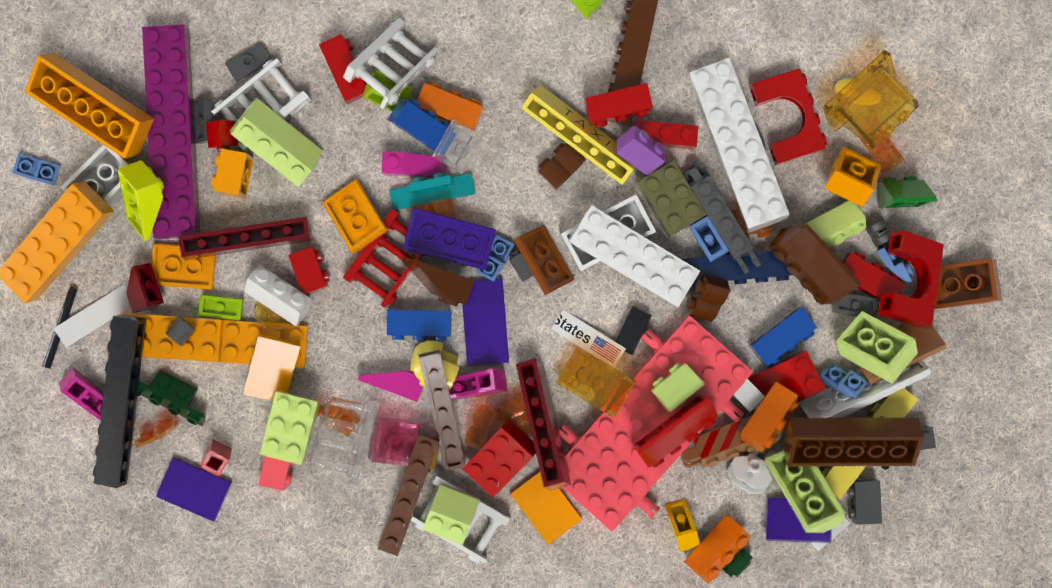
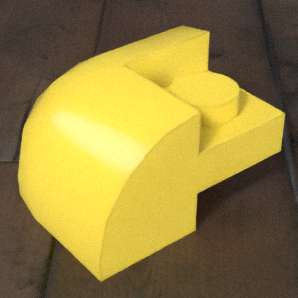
(449, 361)

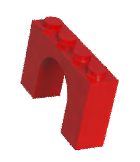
(792, 87)
(926, 259)

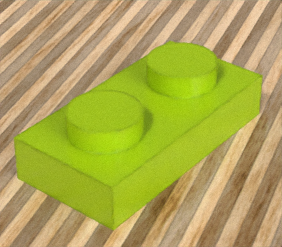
(220, 307)

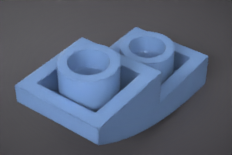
(36, 169)
(499, 254)
(900, 268)
(846, 383)

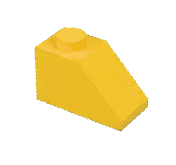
(682, 525)

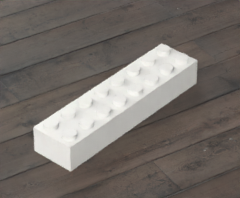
(738, 145)

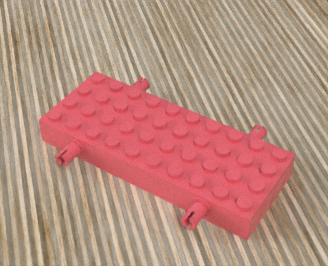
(603, 464)

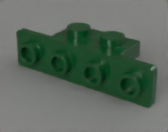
(173, 395)

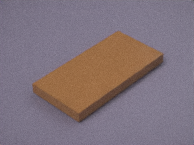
(927, 343)

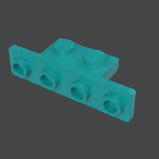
(431, 190)

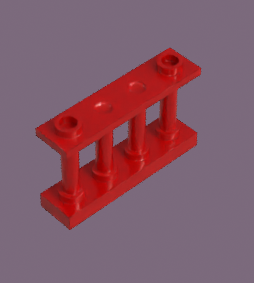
(367, 256)

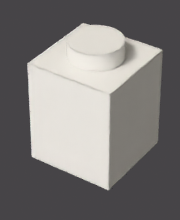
(749, 396)

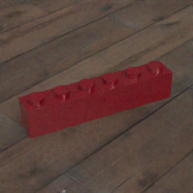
(244, 238)
(543, 424)

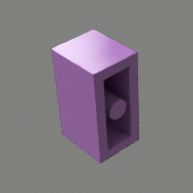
(641, 150)

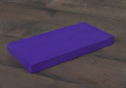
(449, 239)
(486, 324)

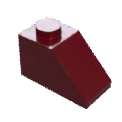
(143, 288)

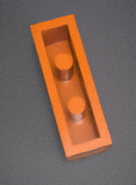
(450, 105)
(770, 417)
(717, 549)

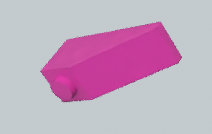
(411, 165)
(400, 383)
(479, 384)
(82, 392)

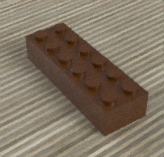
(853, 441)

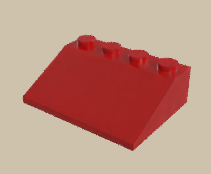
(676, 430)

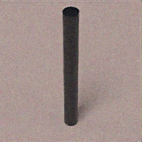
(63, 317)

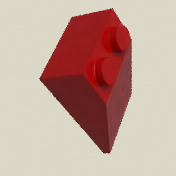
(794, 373)

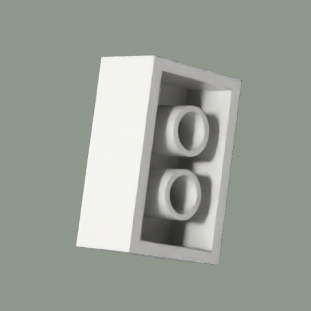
(101, 174)

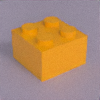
(232, 173)
(853, 176)

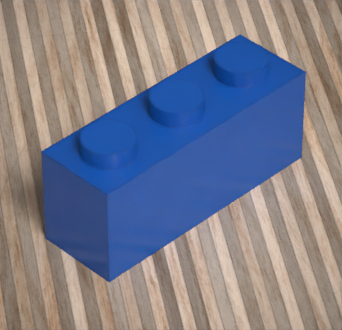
(418, 123)
(419, 324)
(783, 337)

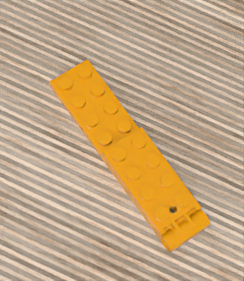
(215, 340)

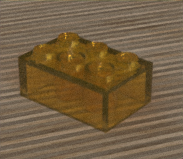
(595, 382)

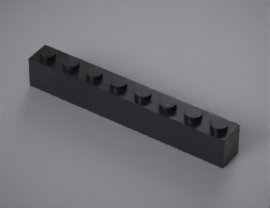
(119, 400)

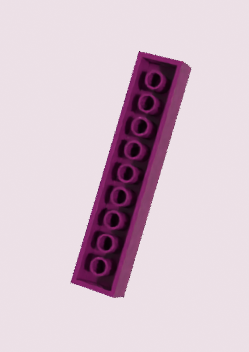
(172, 131)

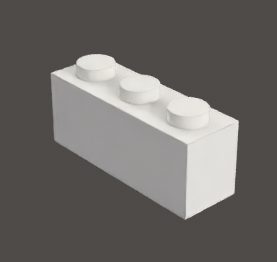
(278, 295)

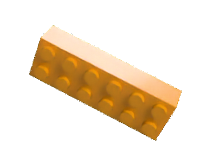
(89, 105)
(55, 241)

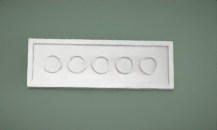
(634, 256)
(835, 404)

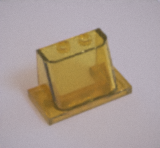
(871, 103)

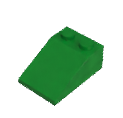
(904, 193)

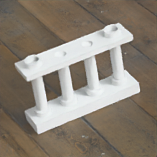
(383, 45)
(297, 99)
(497, 519)

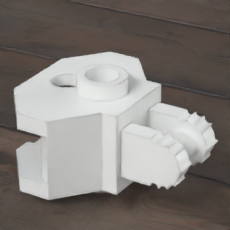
(751, 471)

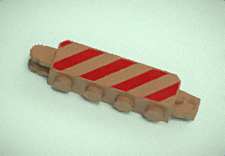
(721, 445)

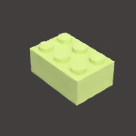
(877, 347)
(290, 427)

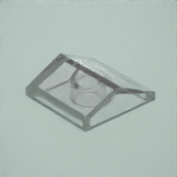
(458, 147)

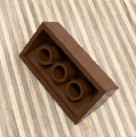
(813, 264)

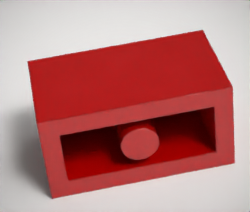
(309, 270)

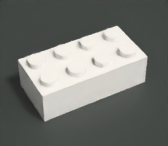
(628, 212)

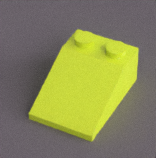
(141, 196)

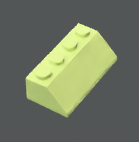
(276, 142)
(807, 494)

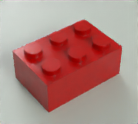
(500, 458)

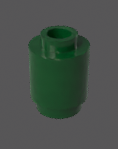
(739, 563)

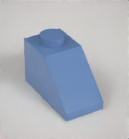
(709, 239)

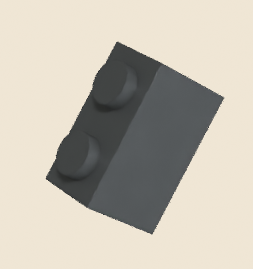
(865, 502)

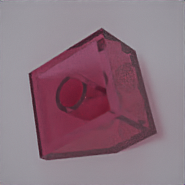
(392, 441)

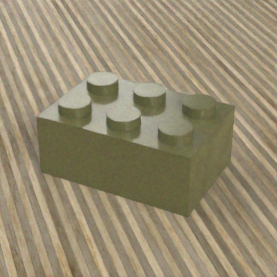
(671, 199)

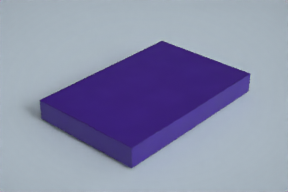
(193, 489)
(786, 527)

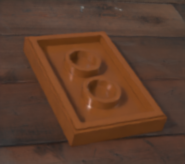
(544, 259)

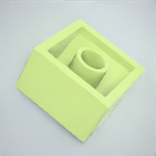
(676, 386)
(451, 514)

